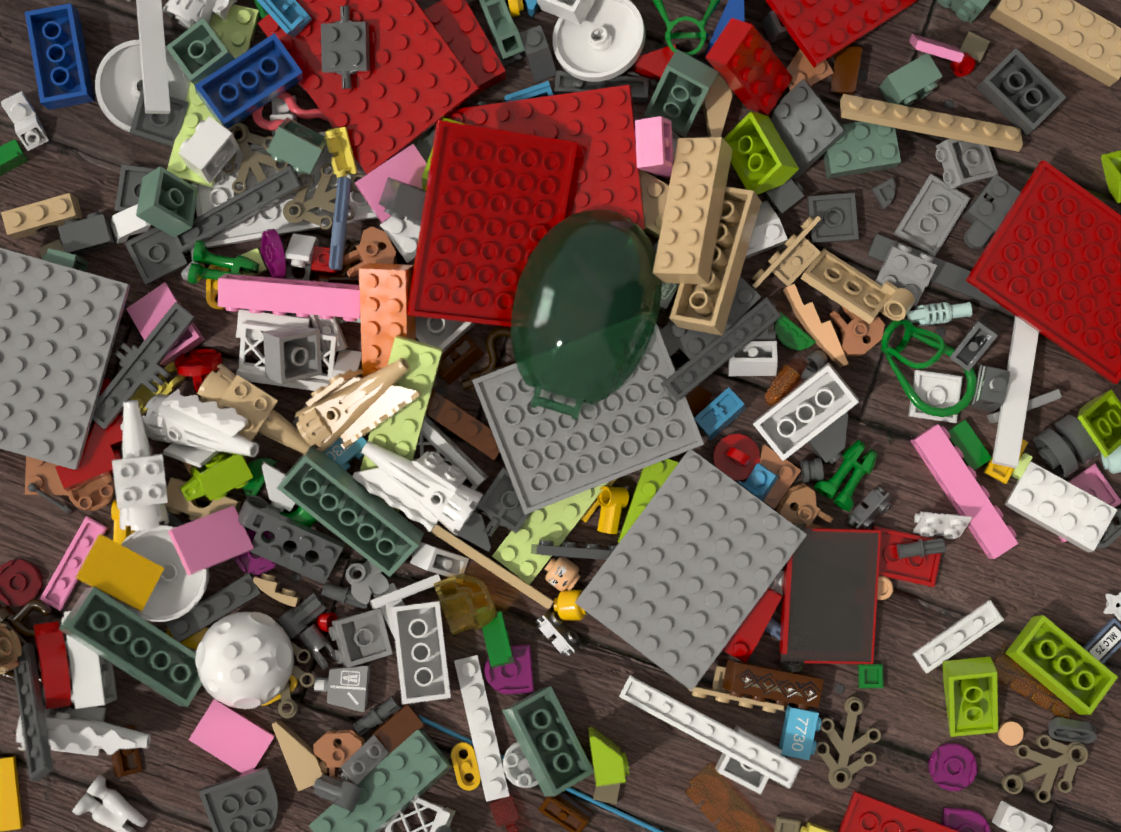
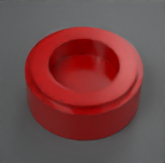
(965, 67)

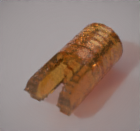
(781, 384)

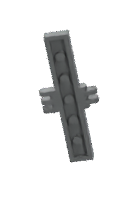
(142, 365)

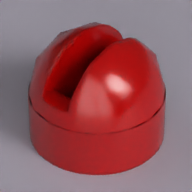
(324, 621)

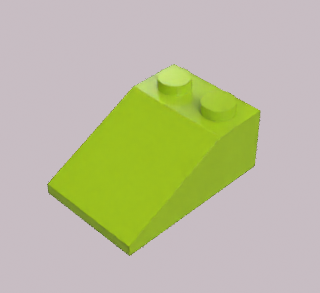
(1103, 421)
(971, 696)

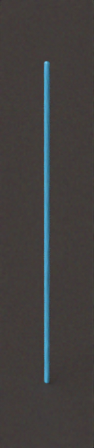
(574, 791)

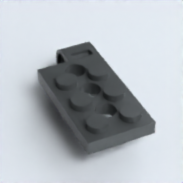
(262, 517)

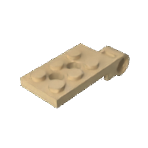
(868, 296)

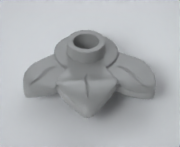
(369, 583)

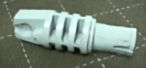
(938, 313)

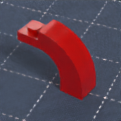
(53, 665)

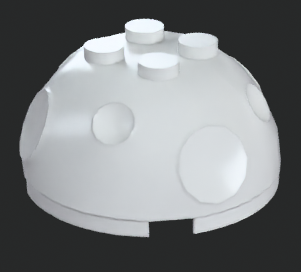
(175, 590)
(245, 659)

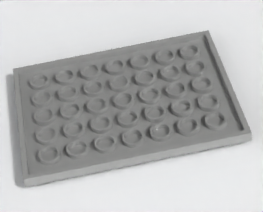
(53, 354)
(561, 457)
(690, 569)

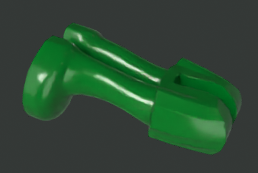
(203, 256)
(866, 465)

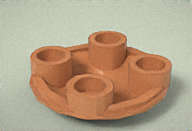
(94, 494)

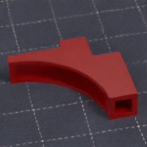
(97, 453)

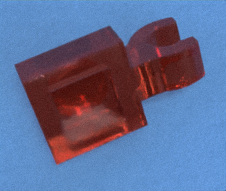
(505, 813)

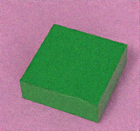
(870, 676)

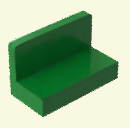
(11, 156)
(498, 642)

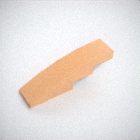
(822, 333)

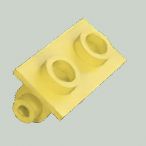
(340, 146)

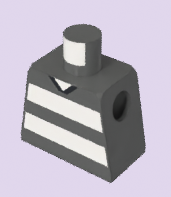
(990, 387)

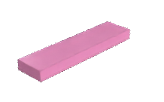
(63, 580)

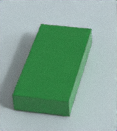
(969, 444)

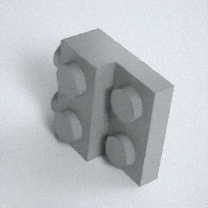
(964, 162)
(907, 270)
(360, 638)

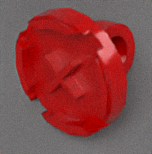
(198, 365)
(736, 456)

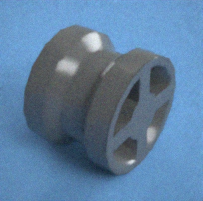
(811, 470)

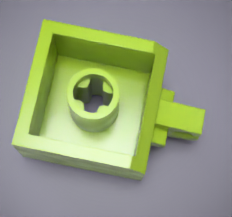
(217, 477)

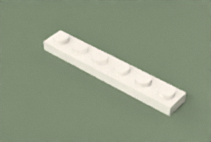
(481, 728)

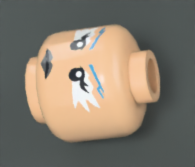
(562, 573)

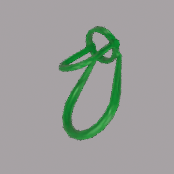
(701, 24)
(910, 331)

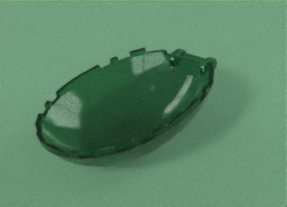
(585, 309)

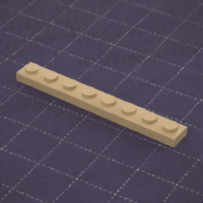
(930, 122)

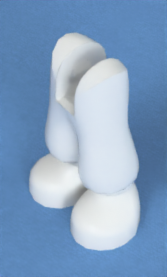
(113, 810)

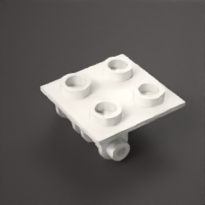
(947, 525)

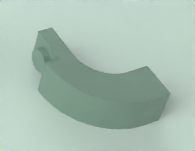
(502, 27)

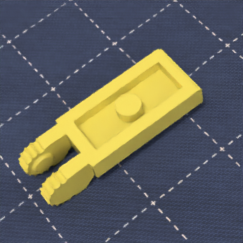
(145, 394)

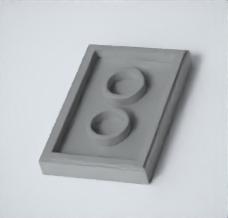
(931, 215)

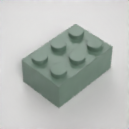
(681, 91)
(862, 150)

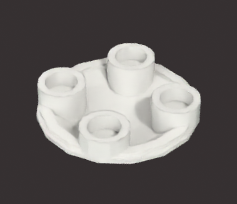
(517, 768)

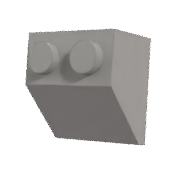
(292, 354)

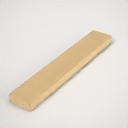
(492, 566)

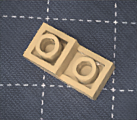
(271, 587)

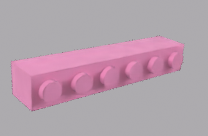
(289, 296)
(964, 491)

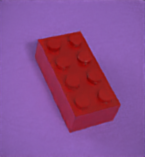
(467, 41)
(749, 66)

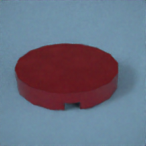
(19, 582)

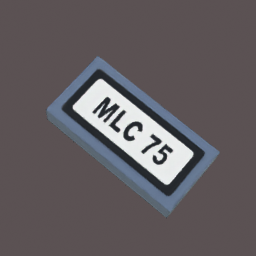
(1105, 641)

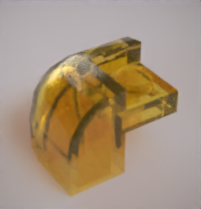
(465, 603)

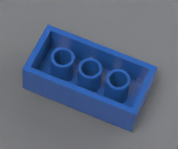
(59, 56)
(249, 82)

